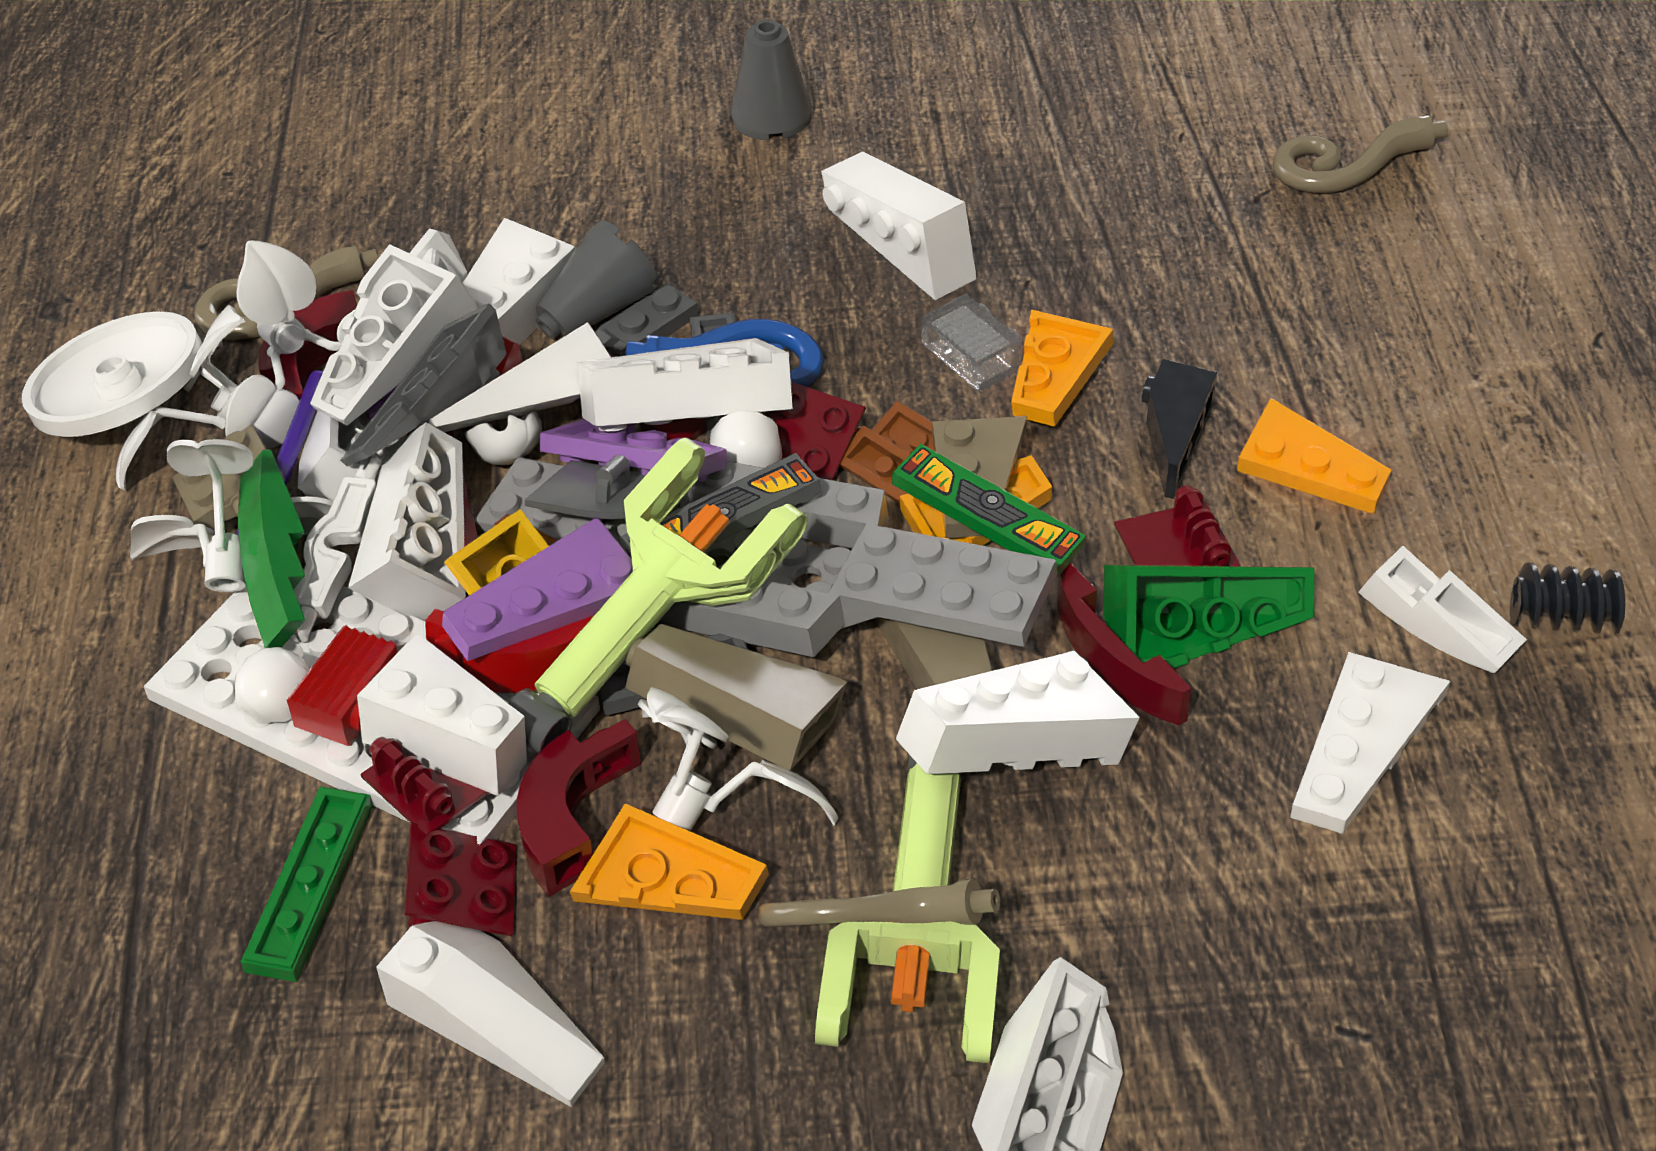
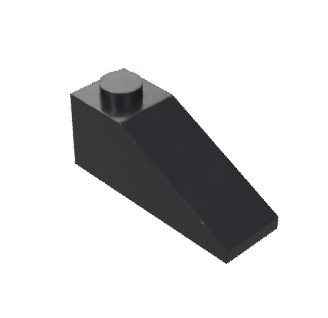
(1176, 415)

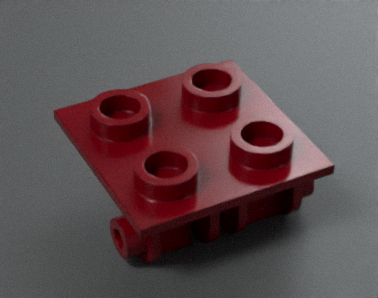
(817, 428)
(1177, 535)
(414, 789)
(460, 881)

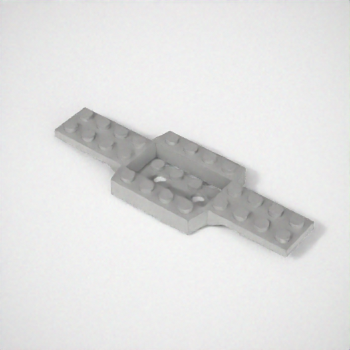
(884, 575)

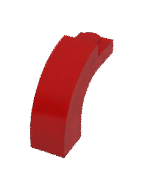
(510, 667)

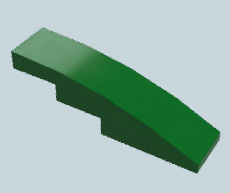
(268, 559)

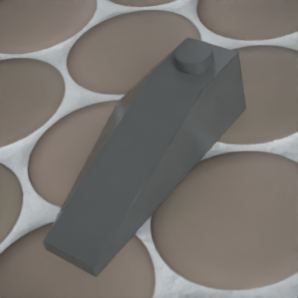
(450, 369)

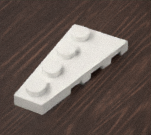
(1362, 737)

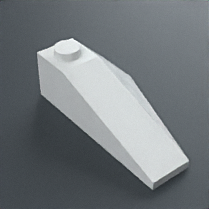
(395, 321)
(535, 384)
(325, 445)
(488, 1004)

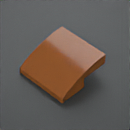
(879, 451)

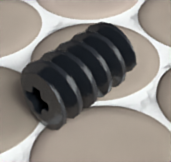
(1568, 596)

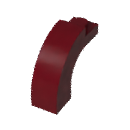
(320, 318)
(553, 789)

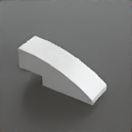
(1441, 612)

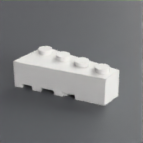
(515, 275)
(685, 384)
(414, 526)

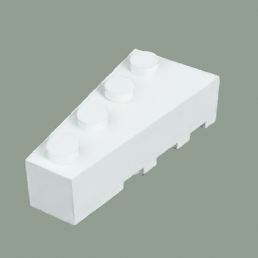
(904, 220)
(1018, 717)

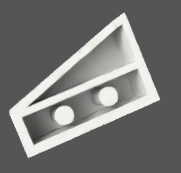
(444, 718)

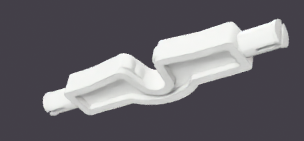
(328, 568)

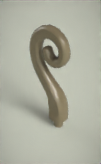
(1399, 138)
(329, 271)
(958, 903)

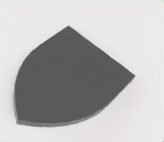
(588, 489)

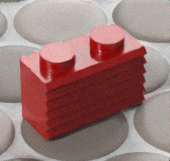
(328, 693)

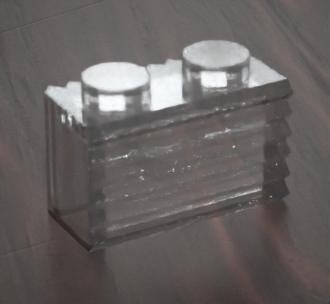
(972, 342)

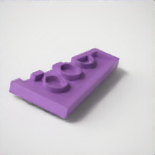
(642, 449)
(541, 593)

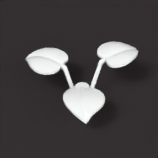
(268, 292)
(223, 325)
(220, 549)
(687, 790)

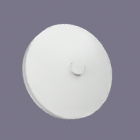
(111, 374)

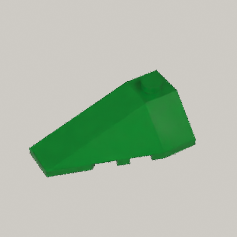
(1201, 608)

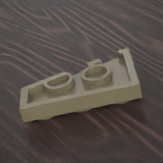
(983, 447)

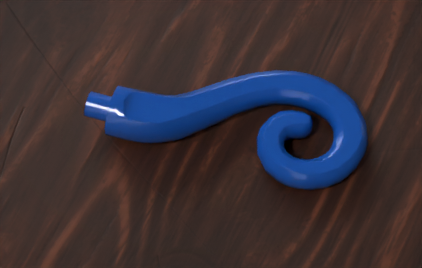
(770, 331)

